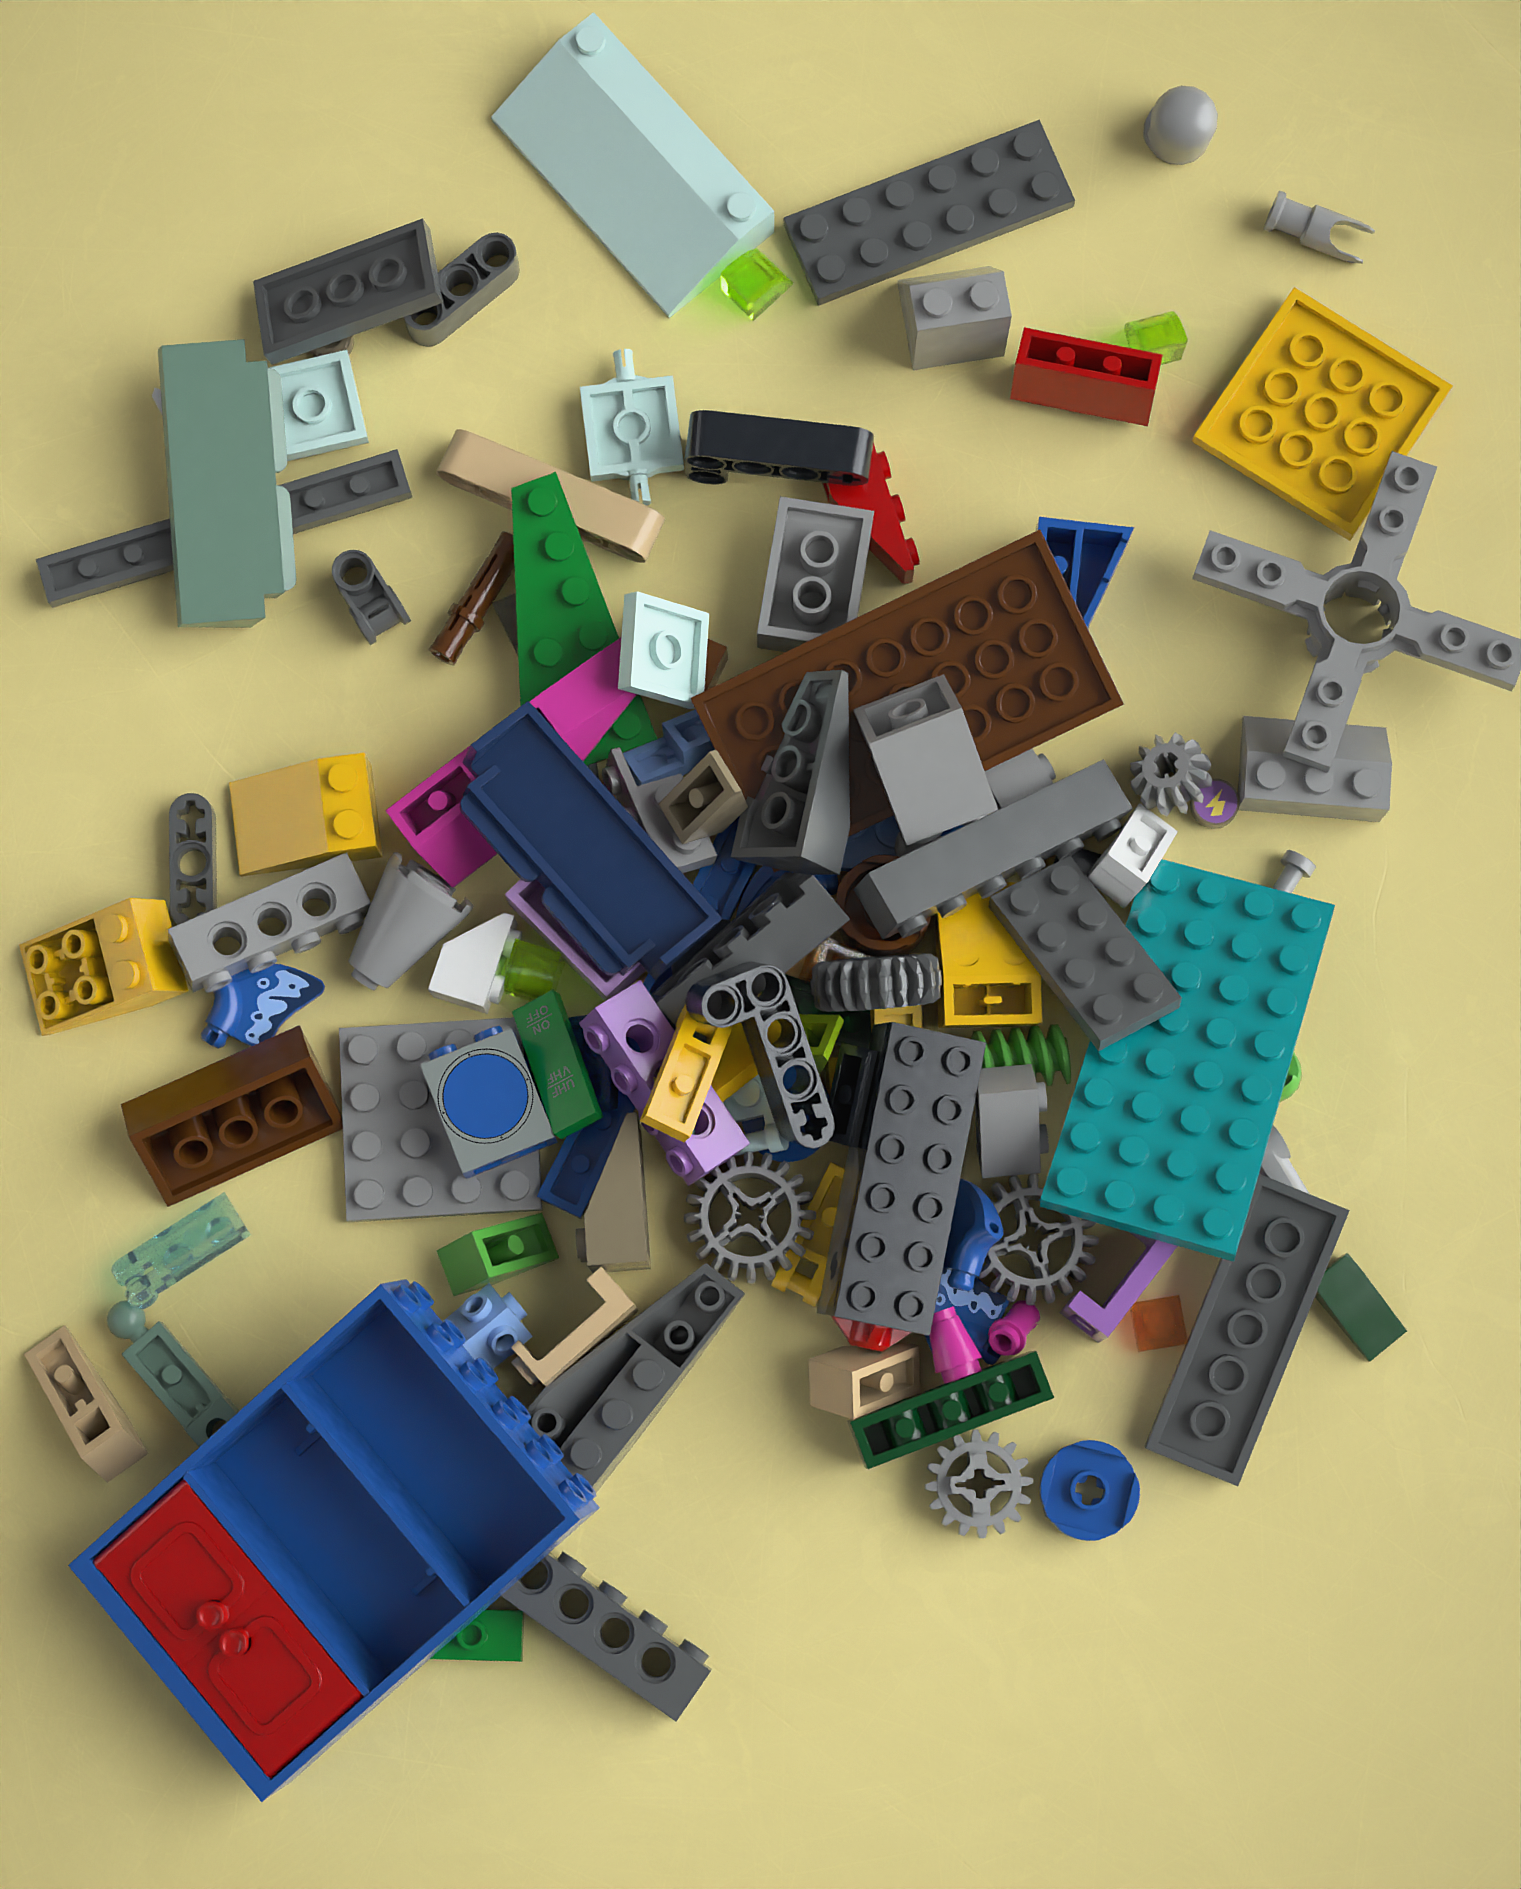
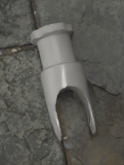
(1311, 225)

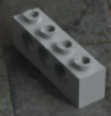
(330, 881)

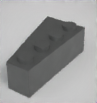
(772, 930)

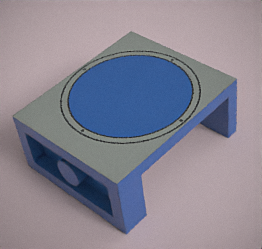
(487, 1101)

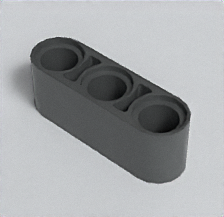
(470, 269)

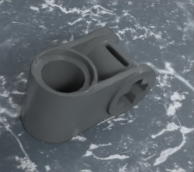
(370, 602)

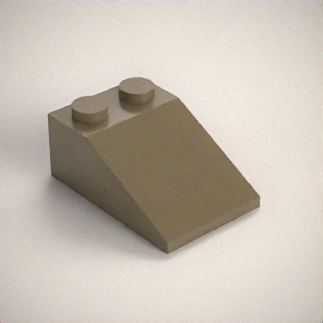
(617, 1213)

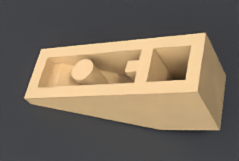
(85, 1405)

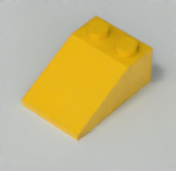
(306, 815)

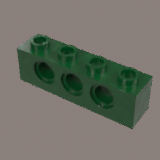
(950, 1409)

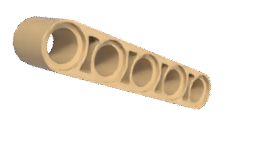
(599, 513)

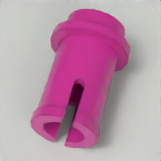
(1009, 1333)

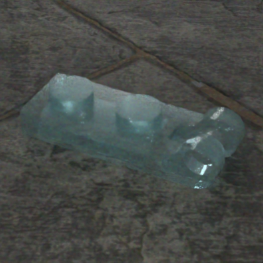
(179, 1251)

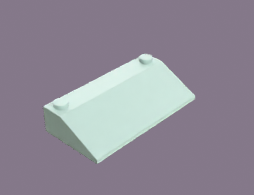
(633, 166)

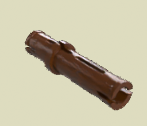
(468, 613)

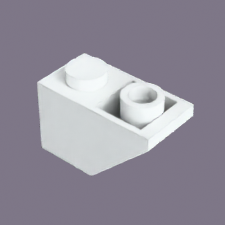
(473, 964)

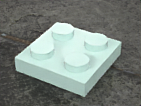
(320, 405)
(662, 649)

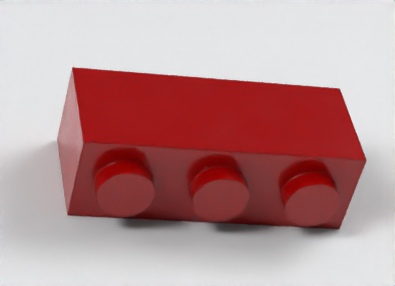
(1085, 376)

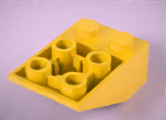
(103, 965)
(984, 972)

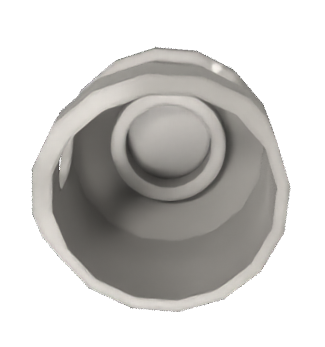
(1181, 125)

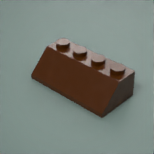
(232, 1116)

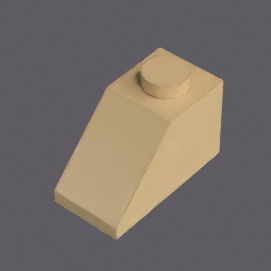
(862, 1380)

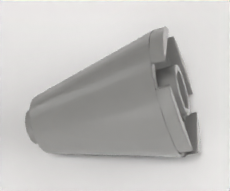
(404, 922)

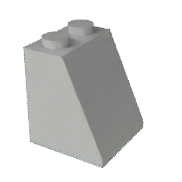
(955, 316)
(926, 760)

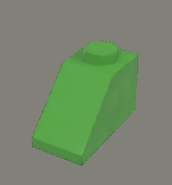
(497, 1253)

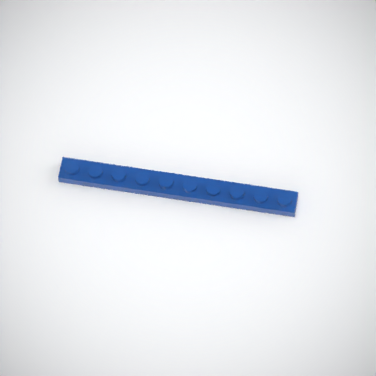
(587, 1150)

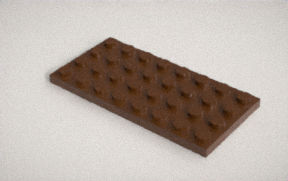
(995, 631)

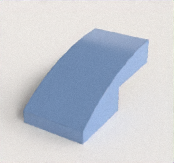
(676, 752)

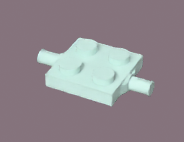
(631, 427)

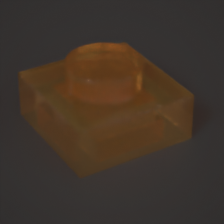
(1158, 1323)

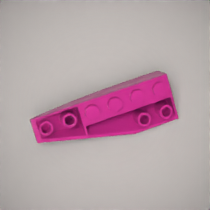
(577, 708)

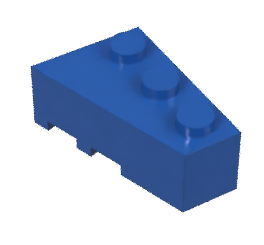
(1086, 557)

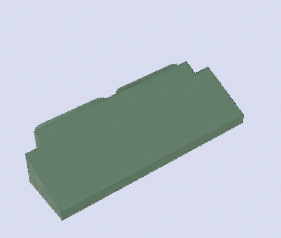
(221, 481)

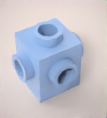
(490, 1325)

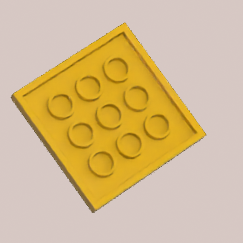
(1320, 412)

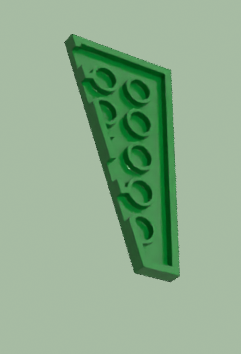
(562, 606)

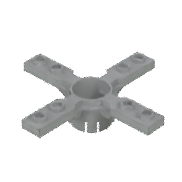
(1372, 577)

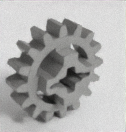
(979, 1508)

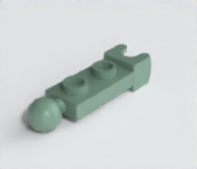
(171, 1372)

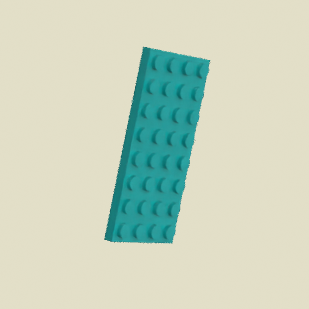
(1182, 1110)

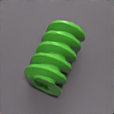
(1044, 1054)

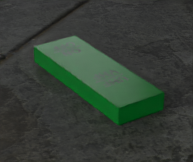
(557, 1064)

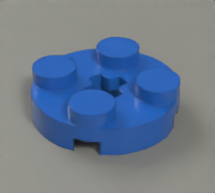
(1112, 1474)

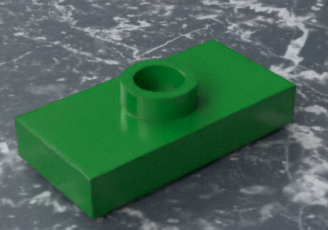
(489, 1637)

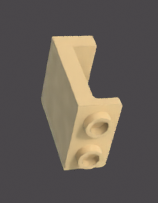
(583, 1339)

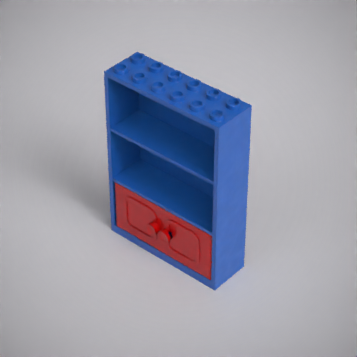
(334, 1535)

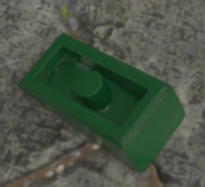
(1358, 1307)

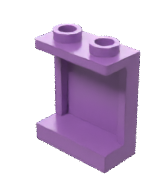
(1102, 1320)

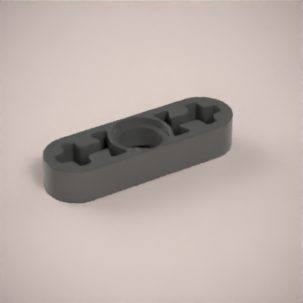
(203, 828)

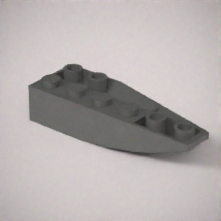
(622, 1385)

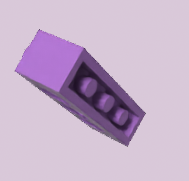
(637, 1016)

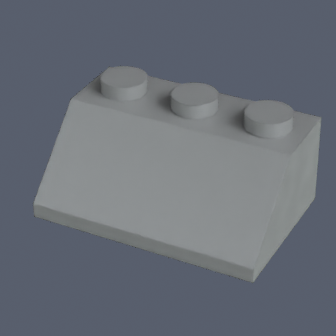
(1351, 790)

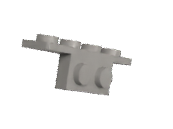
(643, 806)

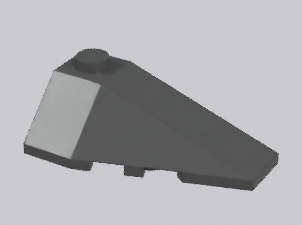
(804, 800)

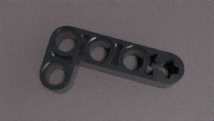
(775, 448)
(775, 1058)

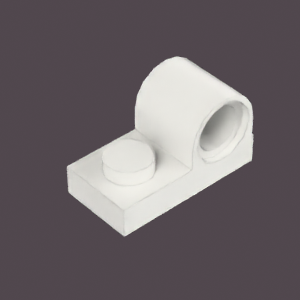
(1132, 856)

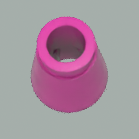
(952, 1347)

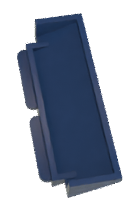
(589, 854)

